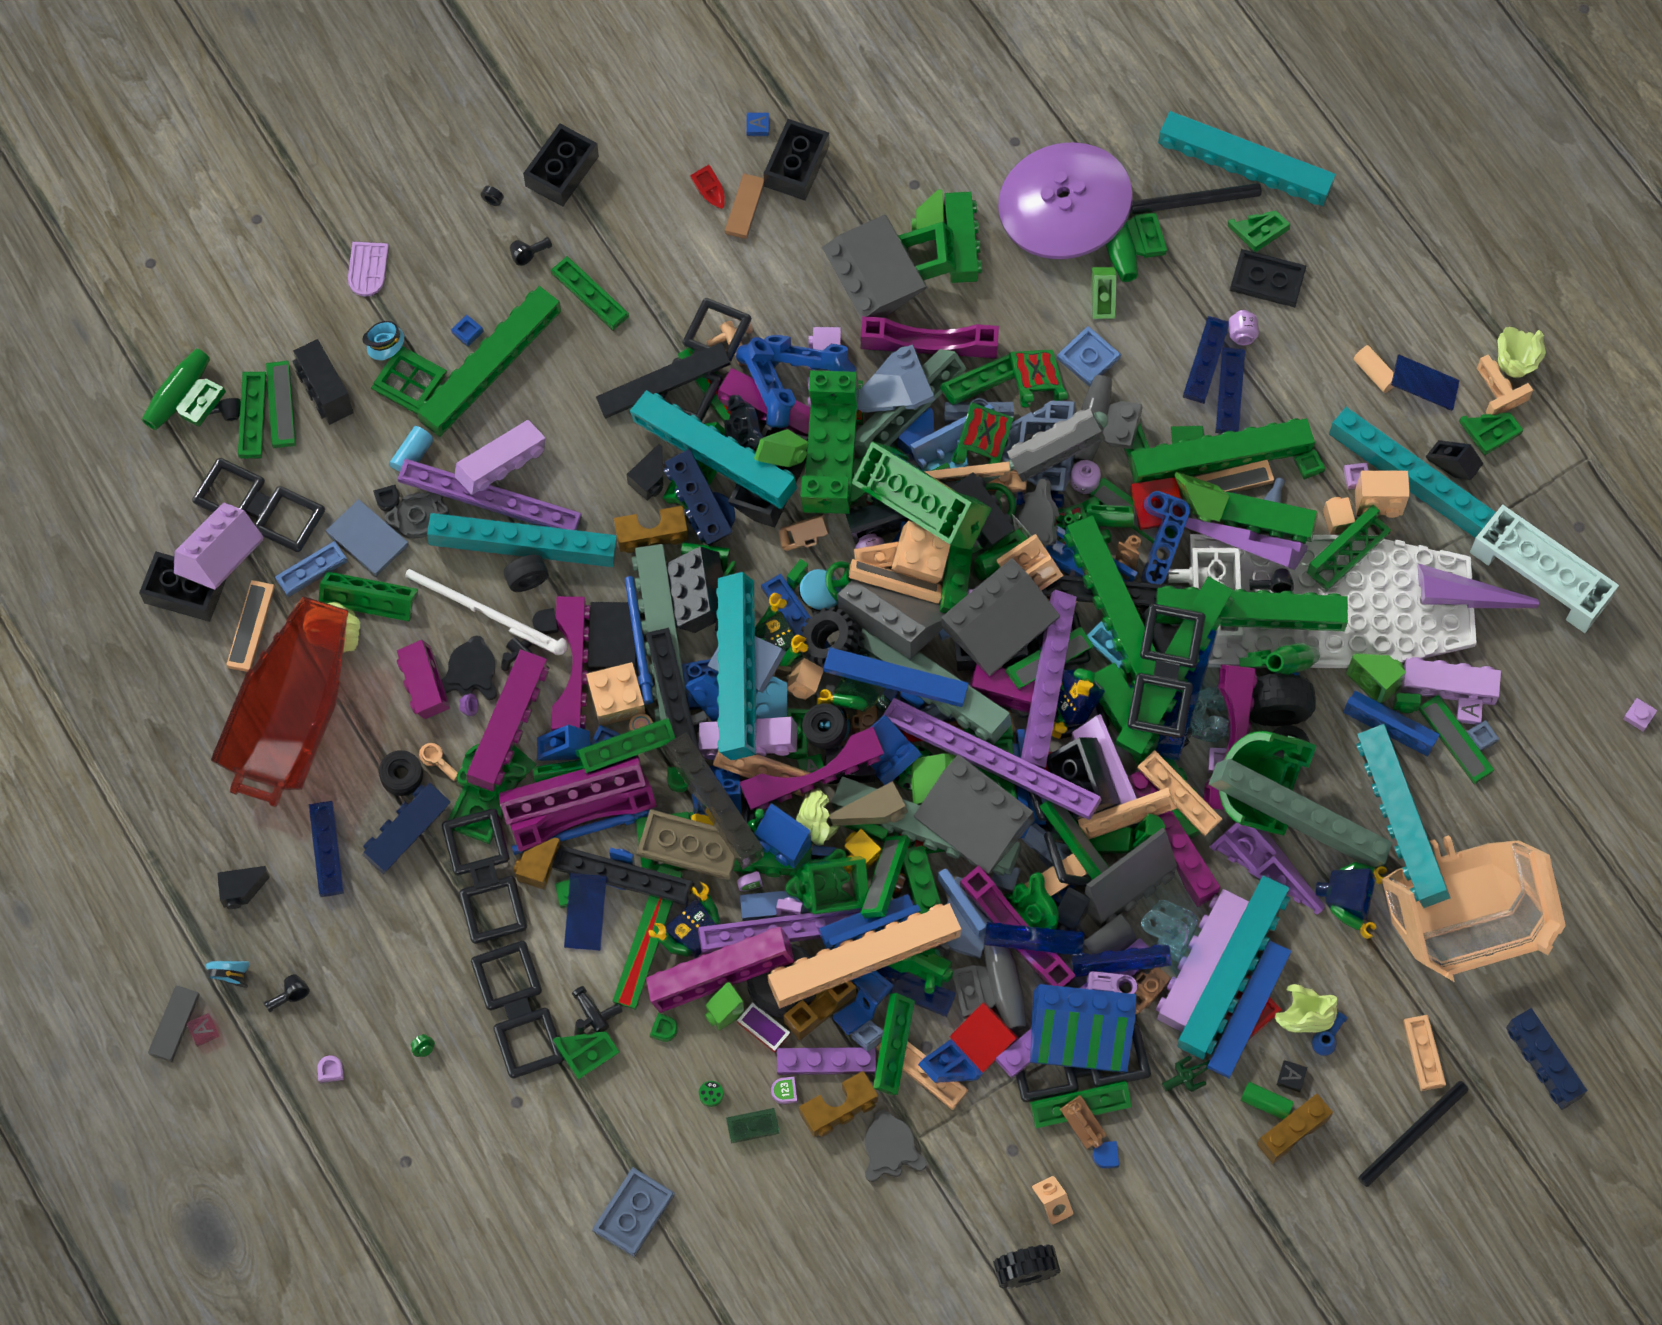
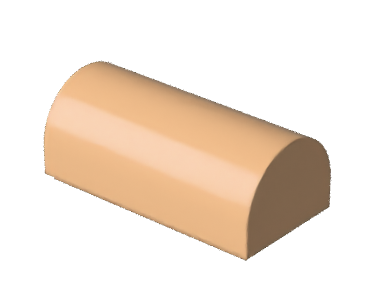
(1375, 368)

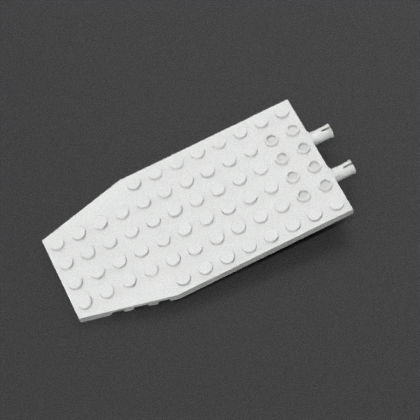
(1381, 593)

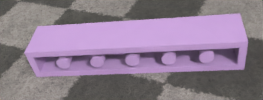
(1202, 960)

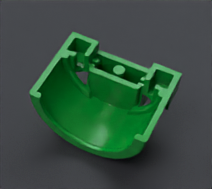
(1257, 753)

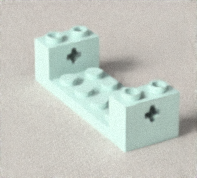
(1546, 565)

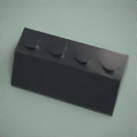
(755, 506)
(874, 519)

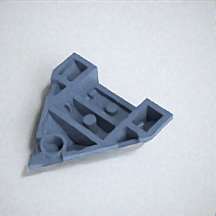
(896, 383)
(1042, 421)

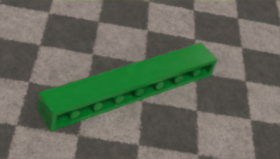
(489, 361)
(1222, 451)
(1109, 594)
(1266, 609)
(1156, 699)
(1117, 704)

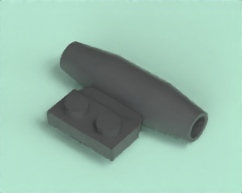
(1122, 417)
(994, 985)

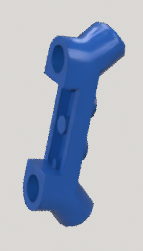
(831, 358)
(779, 401)

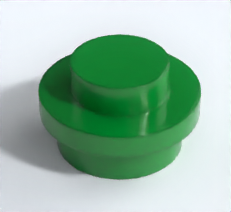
(422, 1045)

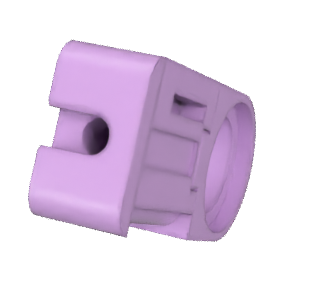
(1109, 981)

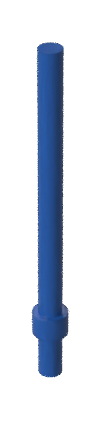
(645, 679)
(594, 827)

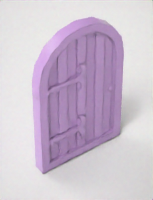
(367, 267)

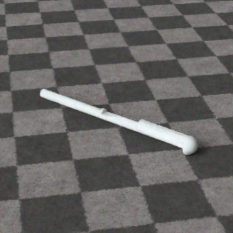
(517, 628)

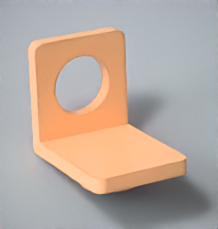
(1051, 1195)

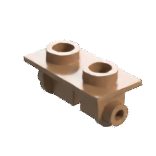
(1128, 553)
(1083, 1122)

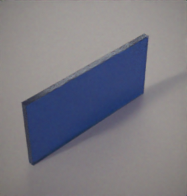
(1425, 382)
(585, 911)

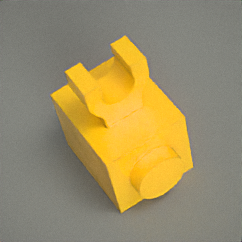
(862, 845)

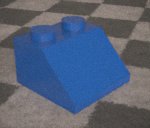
(783, 836)

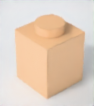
(1338, 515)
(804, 679)

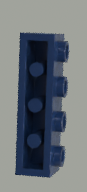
(699, 497)
(406, 827)
(1546, 1059)

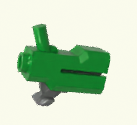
(929, 966)

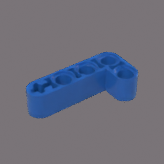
(1161, 541)

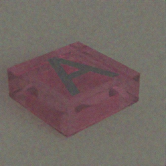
(202, 1029)

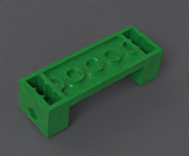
(830, 442)
(920, 496)

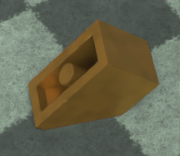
(537, 864)

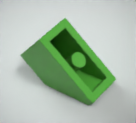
(929, 212)
(1103, 292)
(782, 449)
(724, 1007)

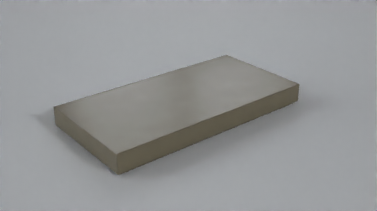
(686, 845)

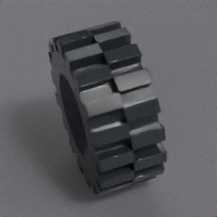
(1026, 1266)

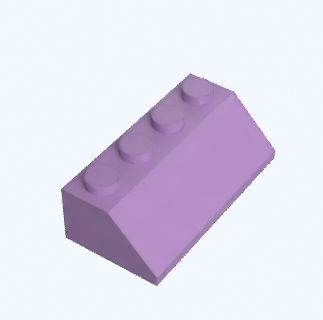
(217, 547)
(1096, 729)

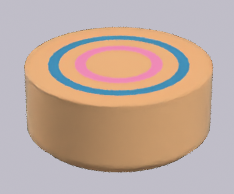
(639, 720)

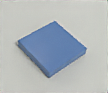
(1088, 355)

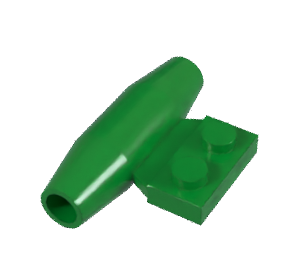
(1138, 236)
(185, 393)
(1283, 660)

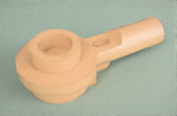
(432, 755)

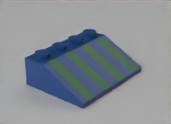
(1082, 1028)

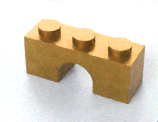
(670, 530)
(805, 1018)
(821, 1117)
(1294, 1127)

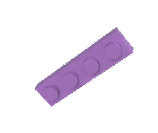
(825, 1061)

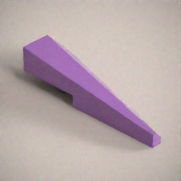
(1274, 549)
(1451, 589)
(1262, 857)

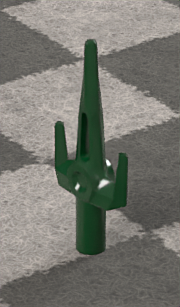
(1185, 1076)

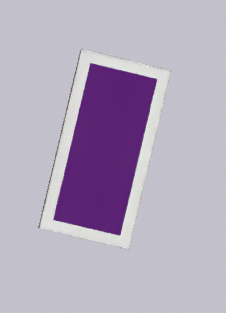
(763, 1027)

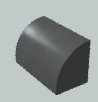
(1114, 936)

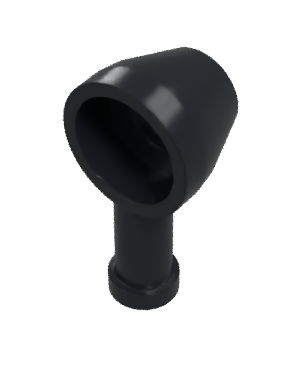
(523, 253)
(228, 408)
(1280, 582)
(294, 990)

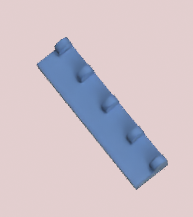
(939, 442)

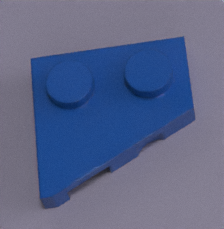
(705, 692)
(950, 1065)

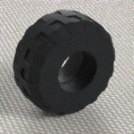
(1282, 700)
(762, 994)

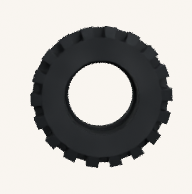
(822, 626)

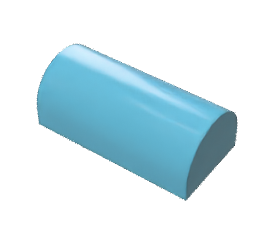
(412, 448)
(1103, 644)

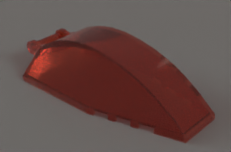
(285, 703)

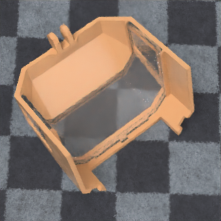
(1497, 910)

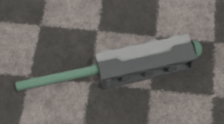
(1056, 444)

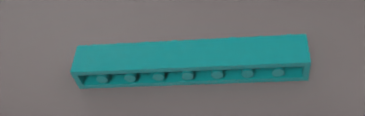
(1246, 158)
(713, 448)
(1423, 479)
(522, 540)
(736, 666)
(1403, 815)
(1233, 967)

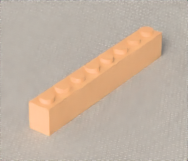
(864, 955)

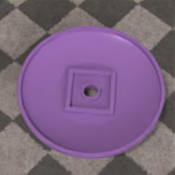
(1072, 224)

